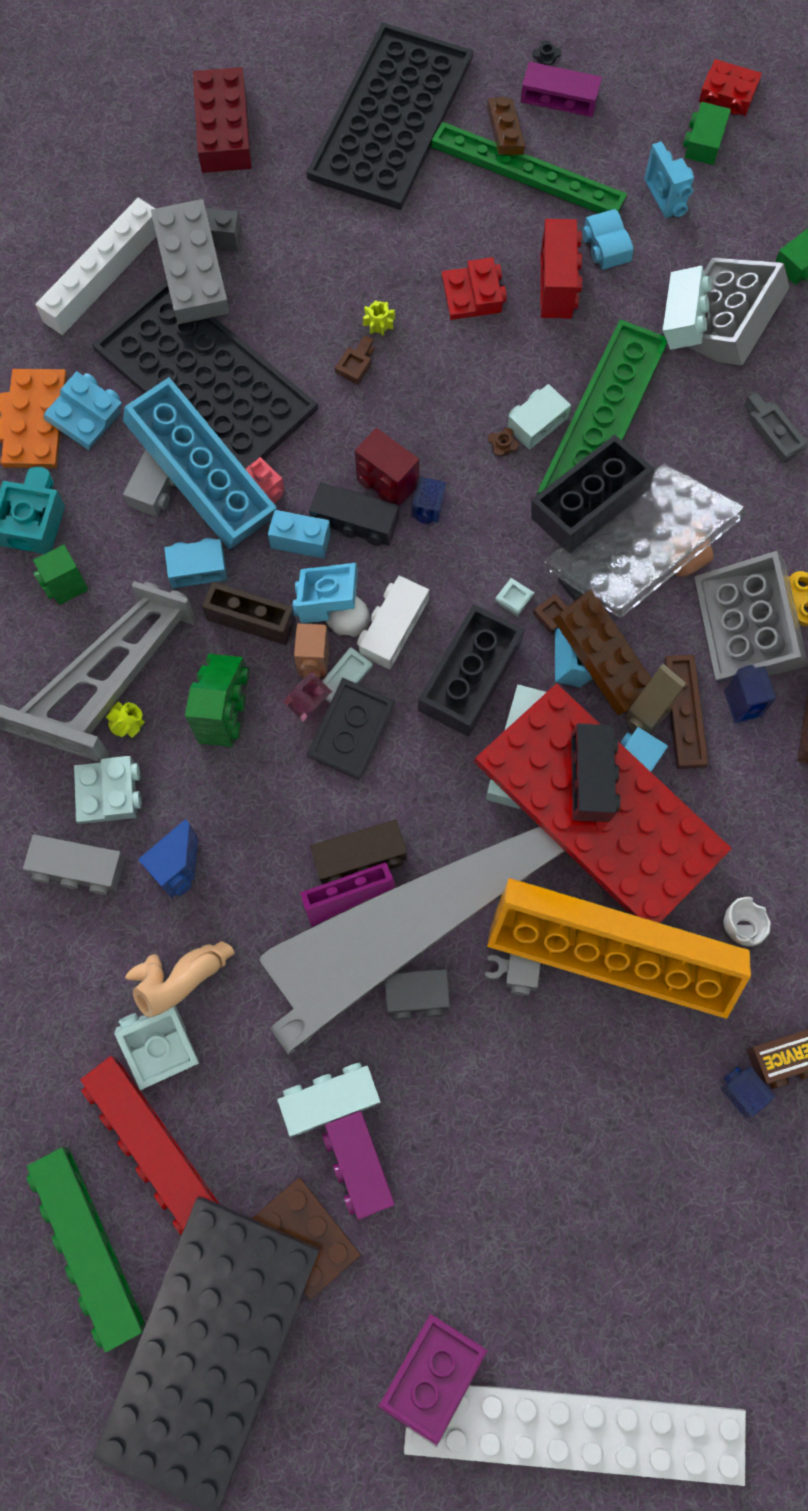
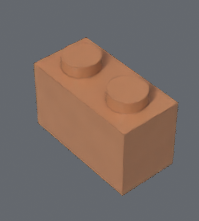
(311, 650)

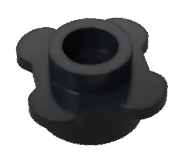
(546, 53)

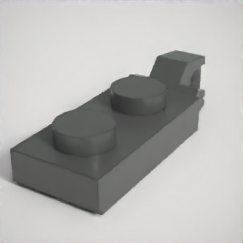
(775, 427)

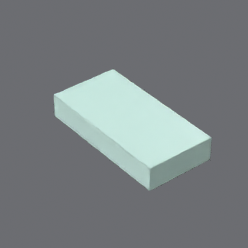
(351, 667)

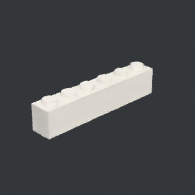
(98, 267)

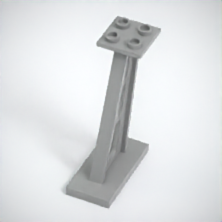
(76, 735)

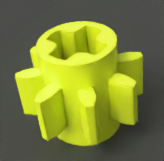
(378, 317)
(125, 719)

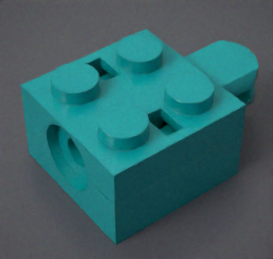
(30, 512)

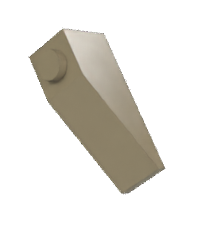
(655, 700)

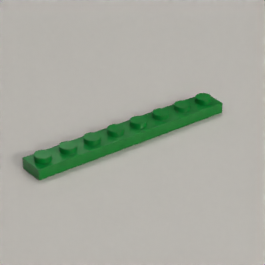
(528, 170)

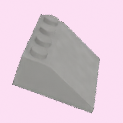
(740, 306)
(751, 617)

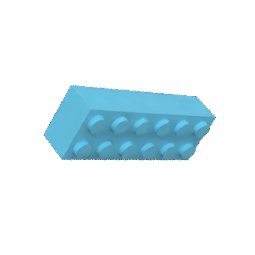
(198, 463)

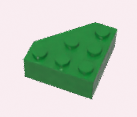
(217, 700)

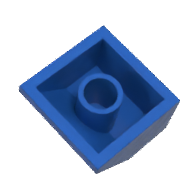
(173, 860)

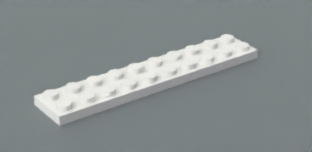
(593, 1435)

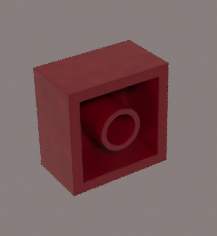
(386, 468)

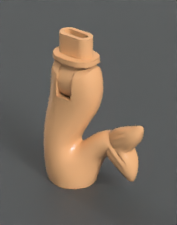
(156, 996)

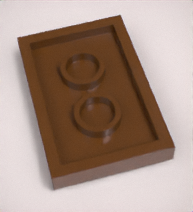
(304, 1217)

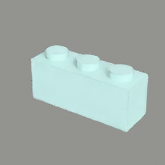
(686, 307)
(328, 1099)

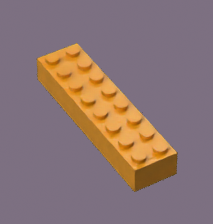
(619, 948)

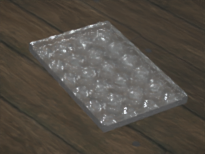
(647, 541)

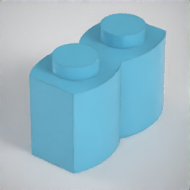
(607, 239)

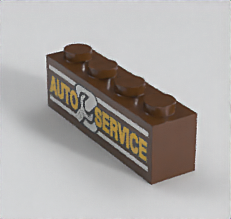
(781, 1059)

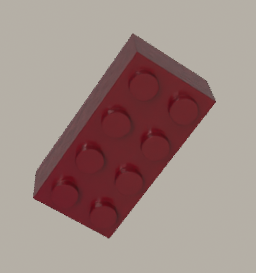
(222, 120)

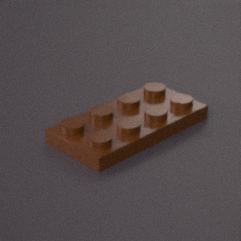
(603, 651)

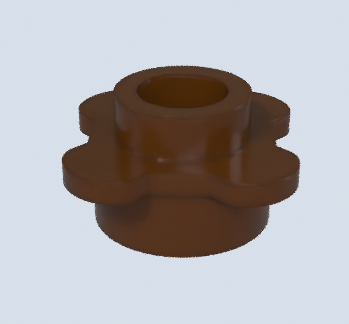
(503, 448)

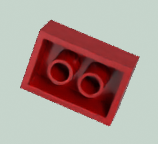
(560, 268)

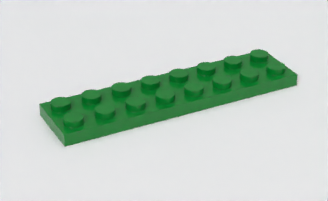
(610, 396)

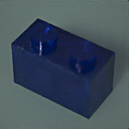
(749, 693)

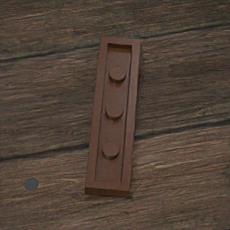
(687, 716)

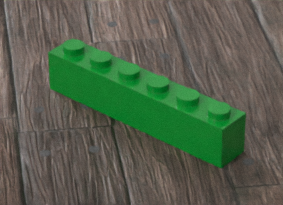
(86, 1249)

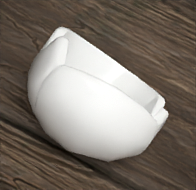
(350, 621)
(746, 910)

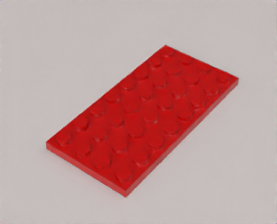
(645, 853)

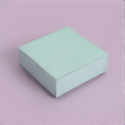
(514, 597)

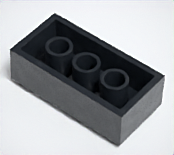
(592, 493)
(470, 670)

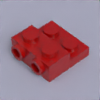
(730, 87)
(474, 289)

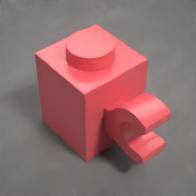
(267, 479)

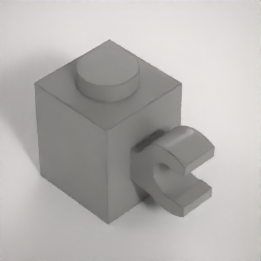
(521, 973)

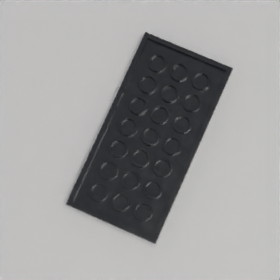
(390, 115)
(219, 374)
(206, 1354)

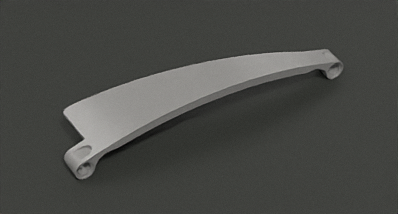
(361, 948)

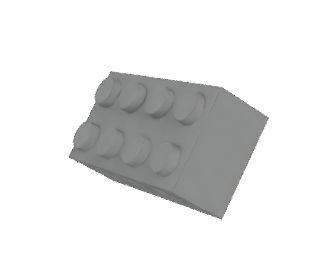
(190, 261)

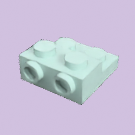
(107, 790)
(155, 1046)

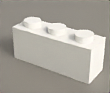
(393, 622)

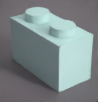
(538, 416)

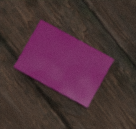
(433, 1380)

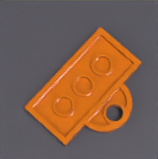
(23, 431)

